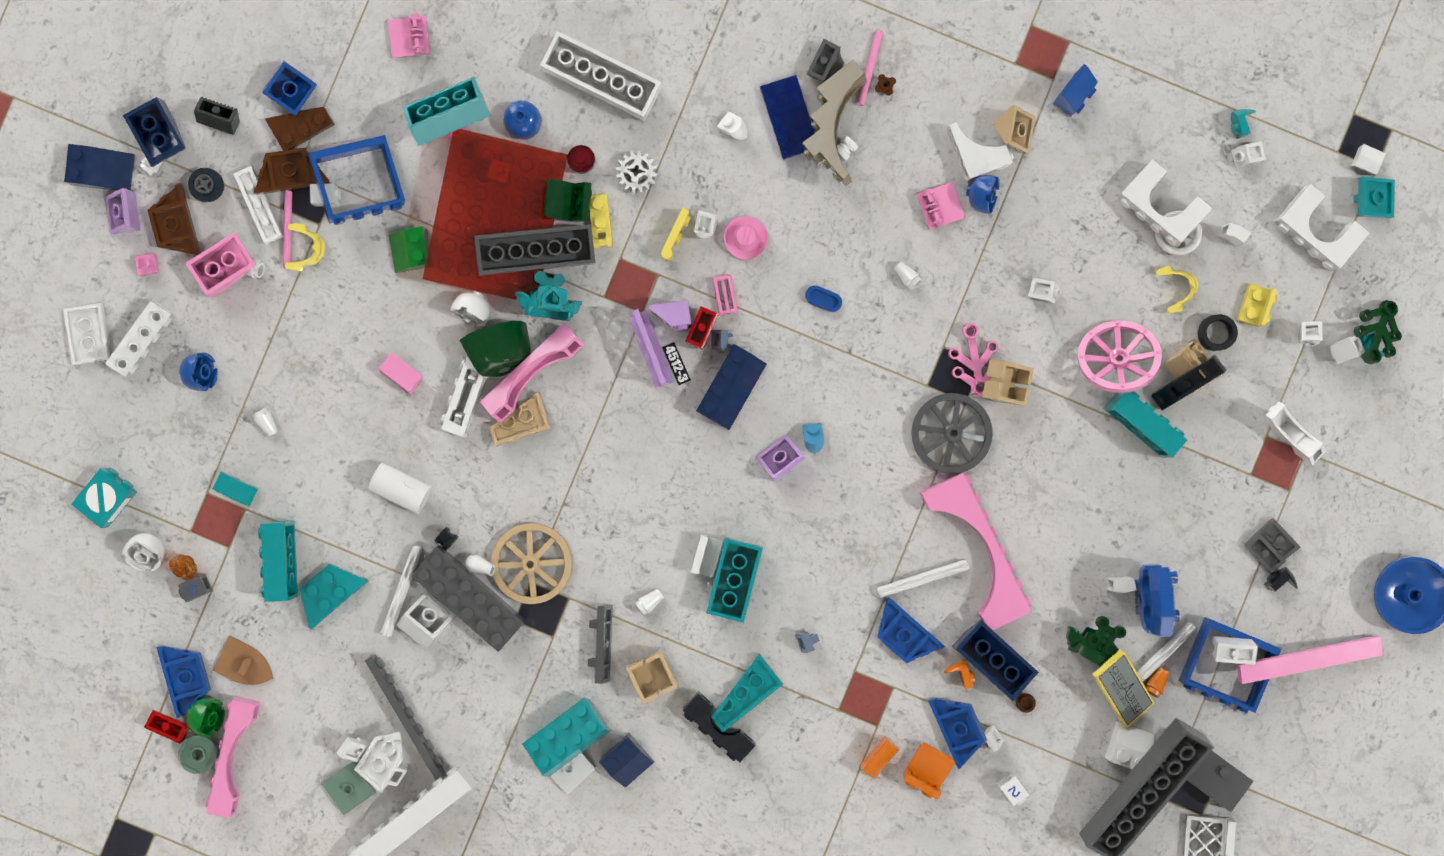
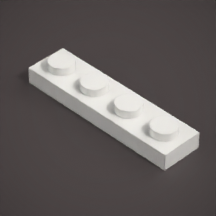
(258, 206)

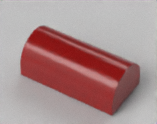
(167, 726)

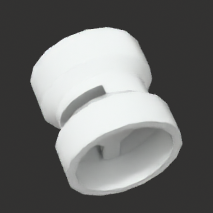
(845, 148)

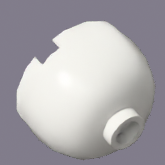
(471, 308)
(144, 552)

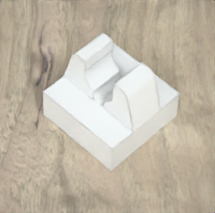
(994, 739)

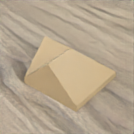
(1016, 128)

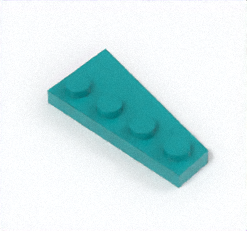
(750, 690)

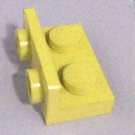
(1257, 305)

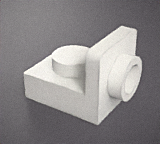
(1248, 154)
(1044, 290)

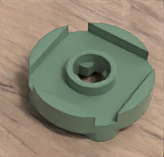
(188, 758)

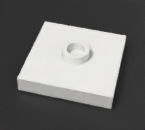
(573, 773)

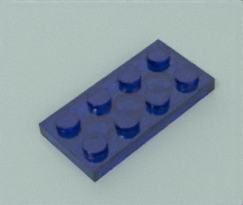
(787, 115)

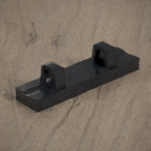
(1188, 382)

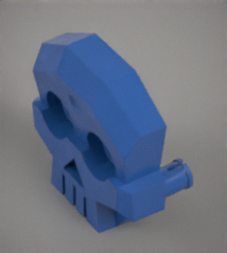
(1156, 599)

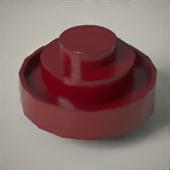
(581, 159)

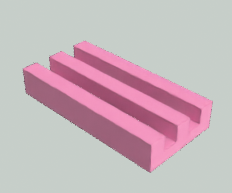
(728, 310)

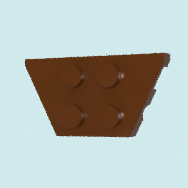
(286, 171)
(173, 223)

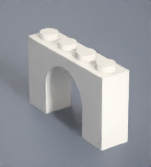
(1295, 222)
(1174, 228)

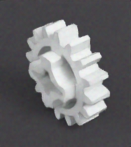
(645, 173)

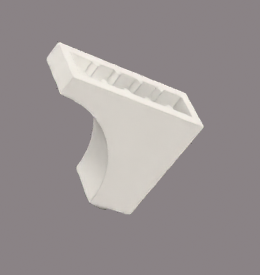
(975, 158)

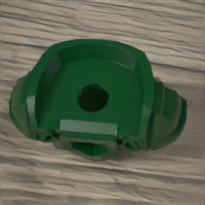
(1095, 644)

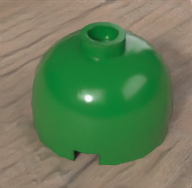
(205, 717)

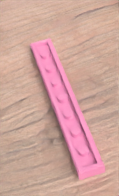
(1310, 659)

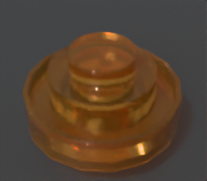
(183, 566)

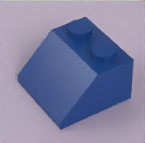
(289, 88)
(1076, 91)

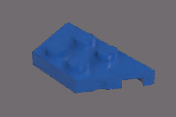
(905, 634)
(184, 677)
(959, 728)

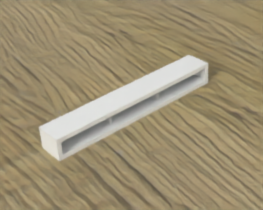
(416, 814)

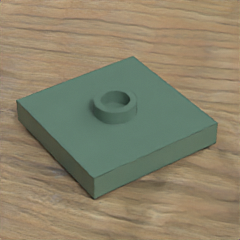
(348, 788)

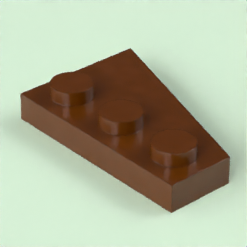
(297, 129)

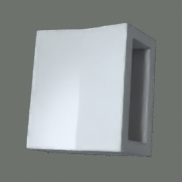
(1368, 159)
(1234, 233)
(1122, 585)

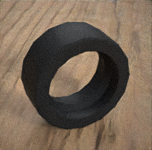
(1232, 332)

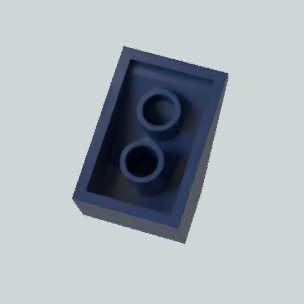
(155, 131)
(98, 168)

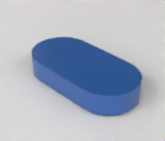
(823, 298)

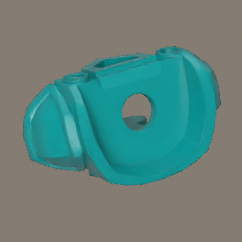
(549, 299)

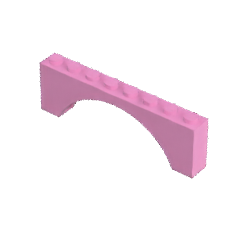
(1005, 597)

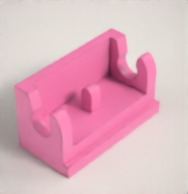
(401, 374)

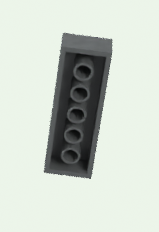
(534, 250)
(468, 598)

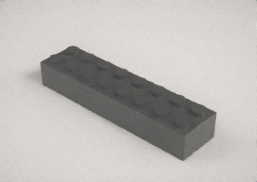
(1146, 789)

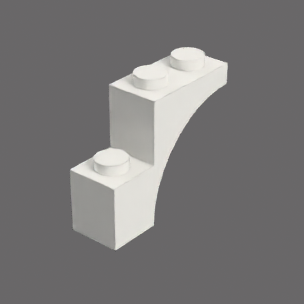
(1292, 432)

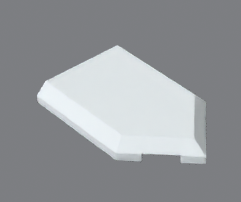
(381, 760)

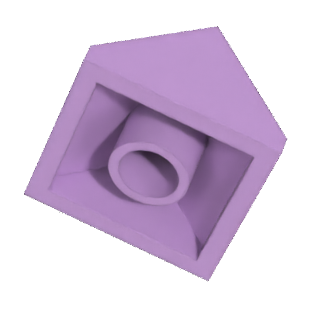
(122, 211)
(780, 457)

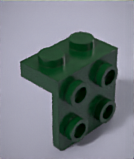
(567, 200)

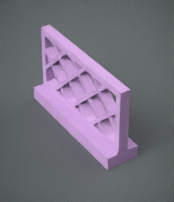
(651, 348)

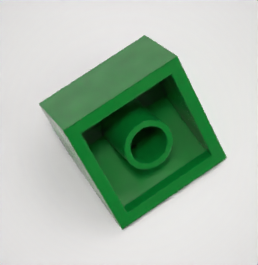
(409, 249)

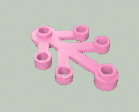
(975, 363)

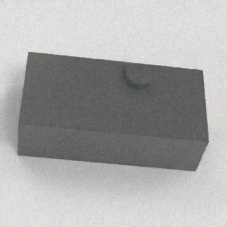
(1220, 781)

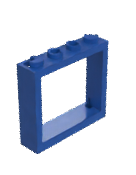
(352, 149)
(1258, 687)

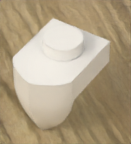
(733, 126)
(705, 224)

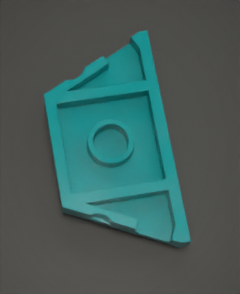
(327, 592)

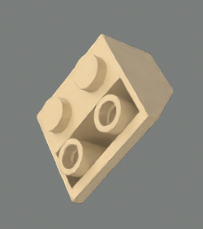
(1186, 359)

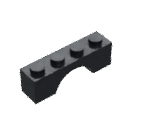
(736, 743)

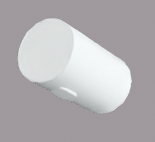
(400, 488)

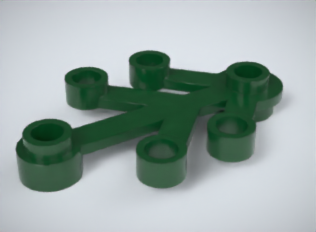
(1387, 311)

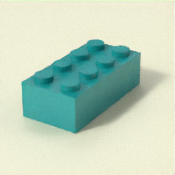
(446, 111)
(1146, 424)
(278, 561)
(734, 579)
(566, 737)

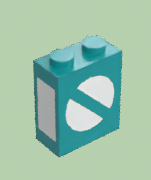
(104, 497)

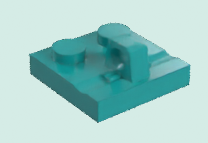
(1375, 197)

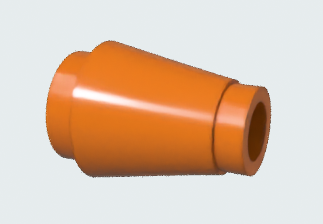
(1157, 682)

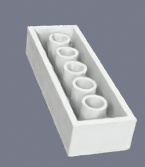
(600, 76)

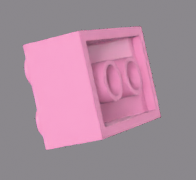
(221, 265)

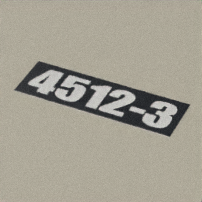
(676, 363)

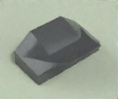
(826, 61)

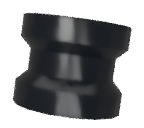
(446, 538)

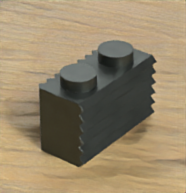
(217, 115)

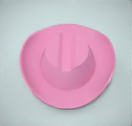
(745, 237)

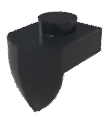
(1278, 578)

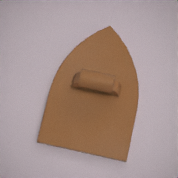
(243, 663)

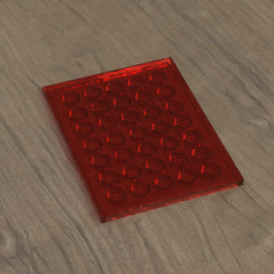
(488, 190)

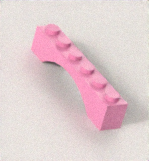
(503, 398)
(224, 794)

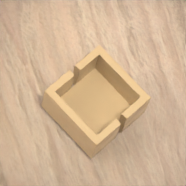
(1002, 382)
(652, 675)

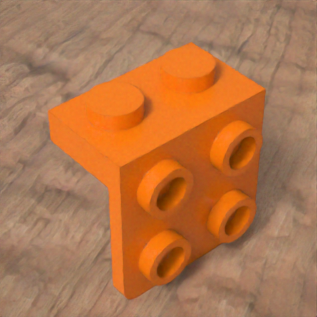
(928, 770)

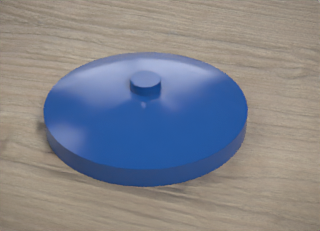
(1411, 595)

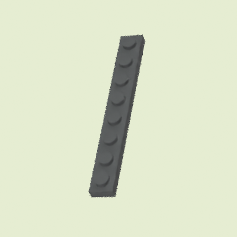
(406, 716)

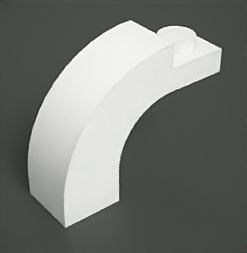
(354, 749)

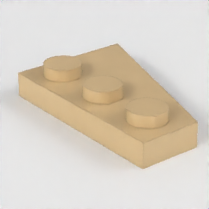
(522, 422)

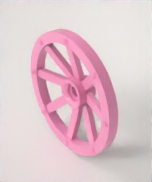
(1119, 357)

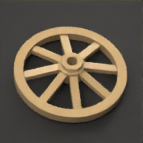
(535, 558)

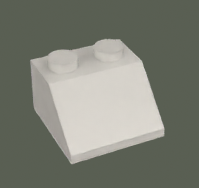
(425, 620)
(1128, 745)

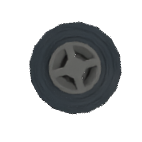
(199, 182)

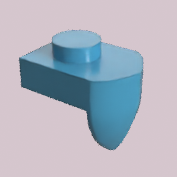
(813, 437)

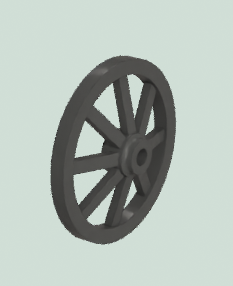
(972, 462)

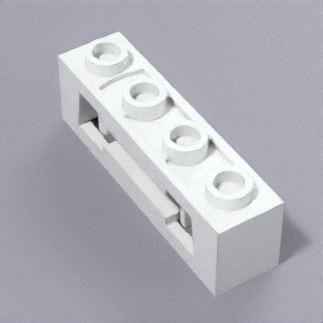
(454, 401)

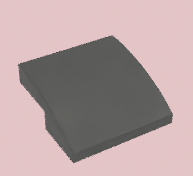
(1272, 545)

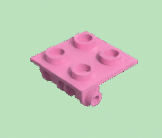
(409, 36)
(940, 205)

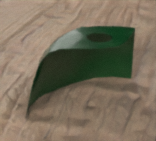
(495, 343)

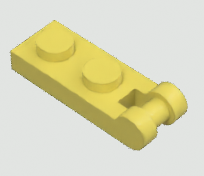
(600, 220)
(675, 236)

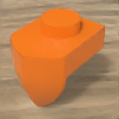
(966, 676)

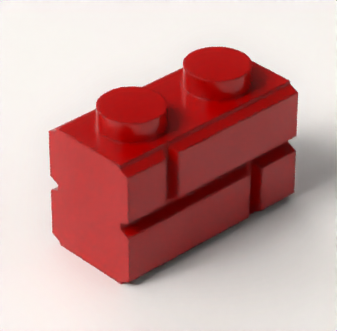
(701, 328)

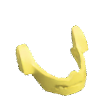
(318, 248)
(1193, 282)

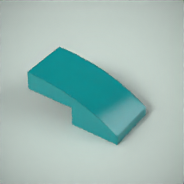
(235, 489)

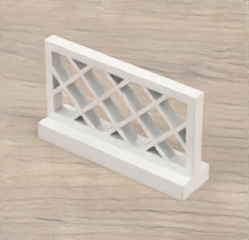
(1227, 835)

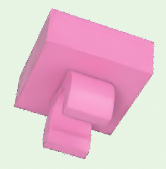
(147, 264)

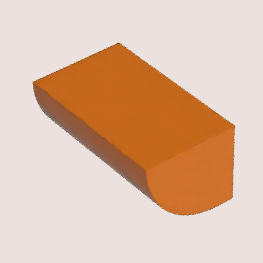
(879, 757)

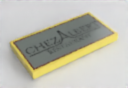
(1123, 688)

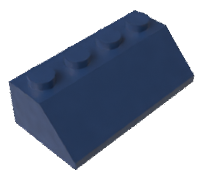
(731, 387)
(995, 659)

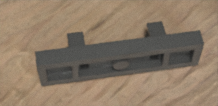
(603, 643)

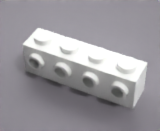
(138, 338)

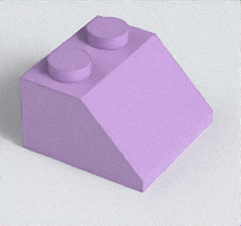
(673, 314)

